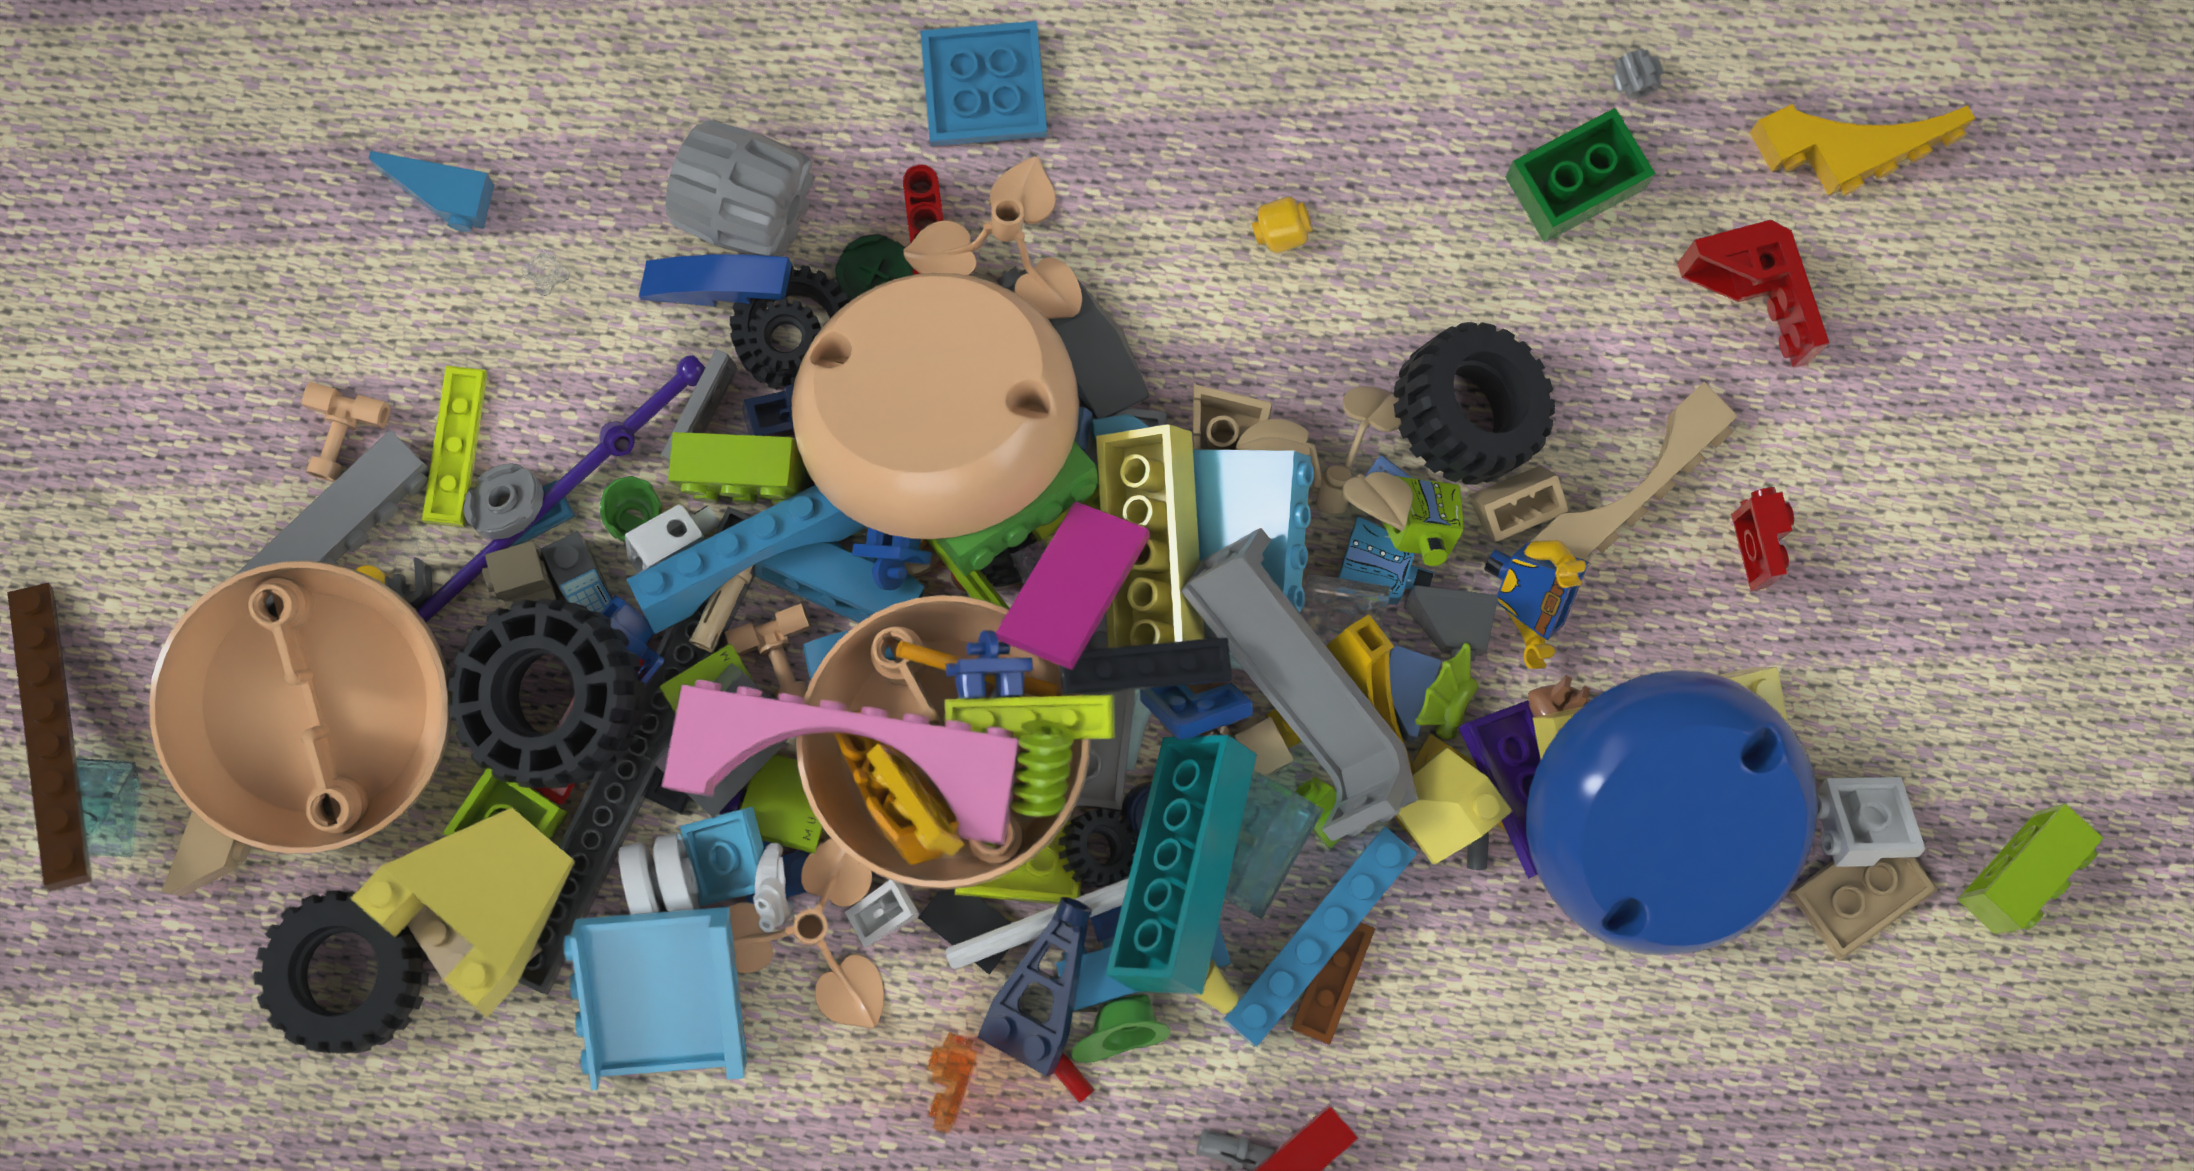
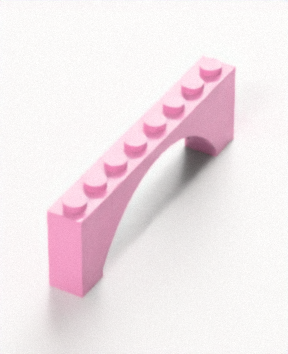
(723, 729)

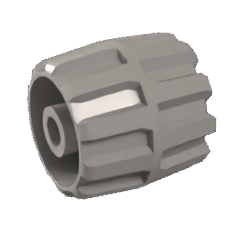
(738, 189)

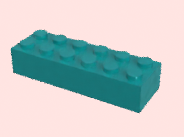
(1182, 865)

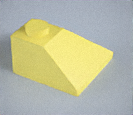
(1452, 806)

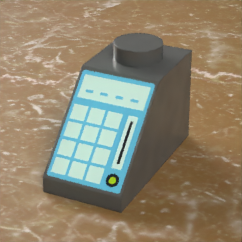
(577, 572)

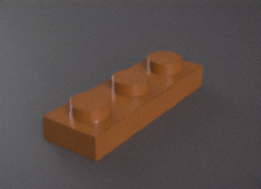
(1330, 989)

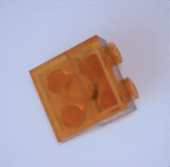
(952, 1068)

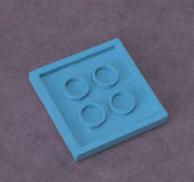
(983, 83)

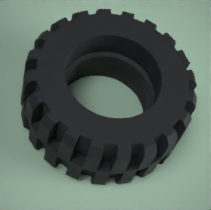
(1506, 377)
(286, 977)

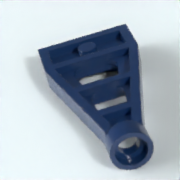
(1020, 1034)

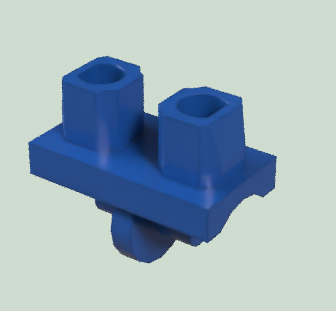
(891, 555)
(971, 672)

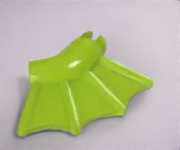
(1449, 695)

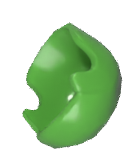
(626, 495)

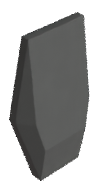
(1101, 359)

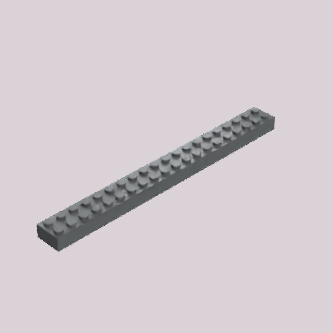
(618, 794)

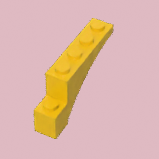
(1850, 152)
(1365, 657)

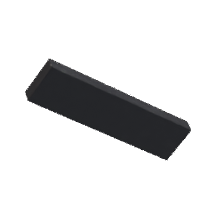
(1148, 667)

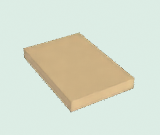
(1860, 901)

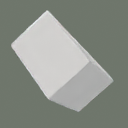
(882, 912)

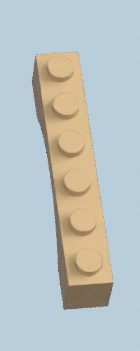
(1689, 429)

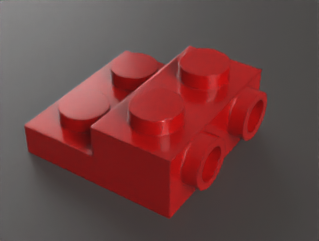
(1758, 529)

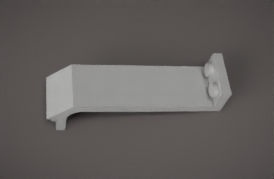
(1304, 685)

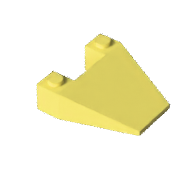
(487, 885)

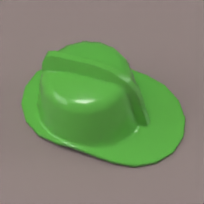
(1121, 1027)

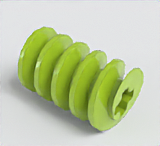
(1046, 768)

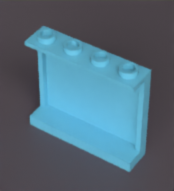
(1252, 491)
(657, 993)

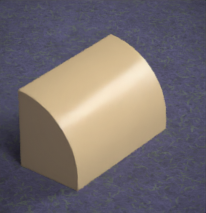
(1519, 503)

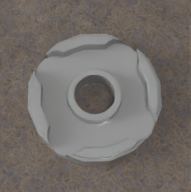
(513, 516)

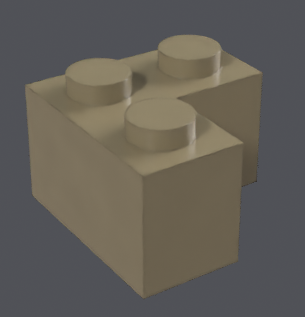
(519, 574)

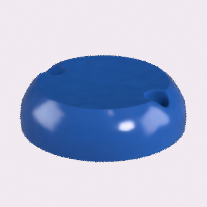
(1672, 813)

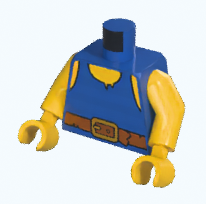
(1537, 592)

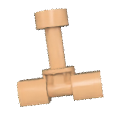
(342, 414)
(772, 639)

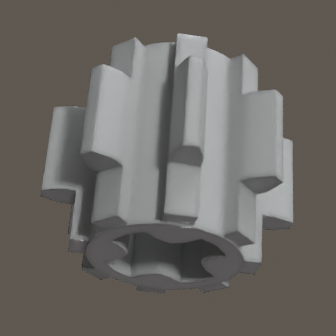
(1637, 74)

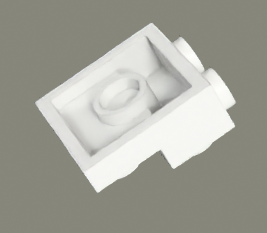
(1867, 820)

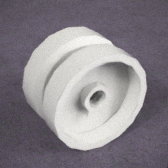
(662, 883)

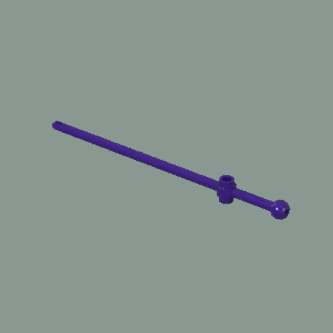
(688, 373)

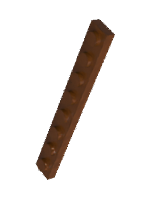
(49, 738)

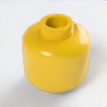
(1282, 224)

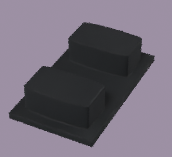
(963, 918)

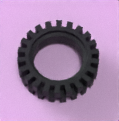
(800, 283)

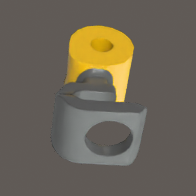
(423, 582)

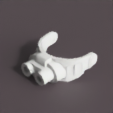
(770, 890)

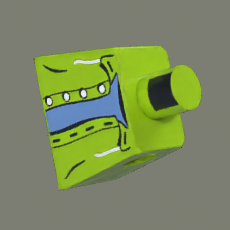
(1432, 521)

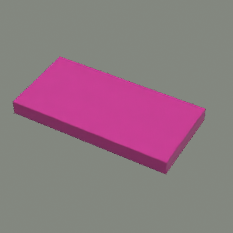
(1073, 585)

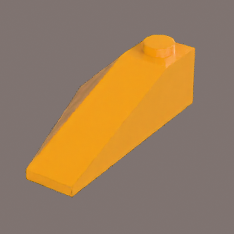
(880, 800)

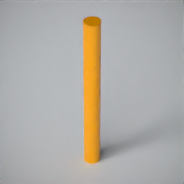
(940, 659)

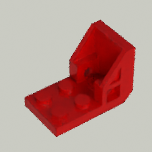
(1759, 263)

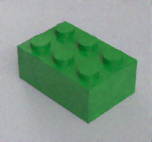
(1579, 174)

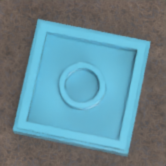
(724, 854)

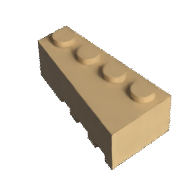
(1224, 417)

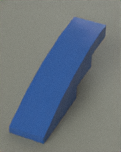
(715, 278)

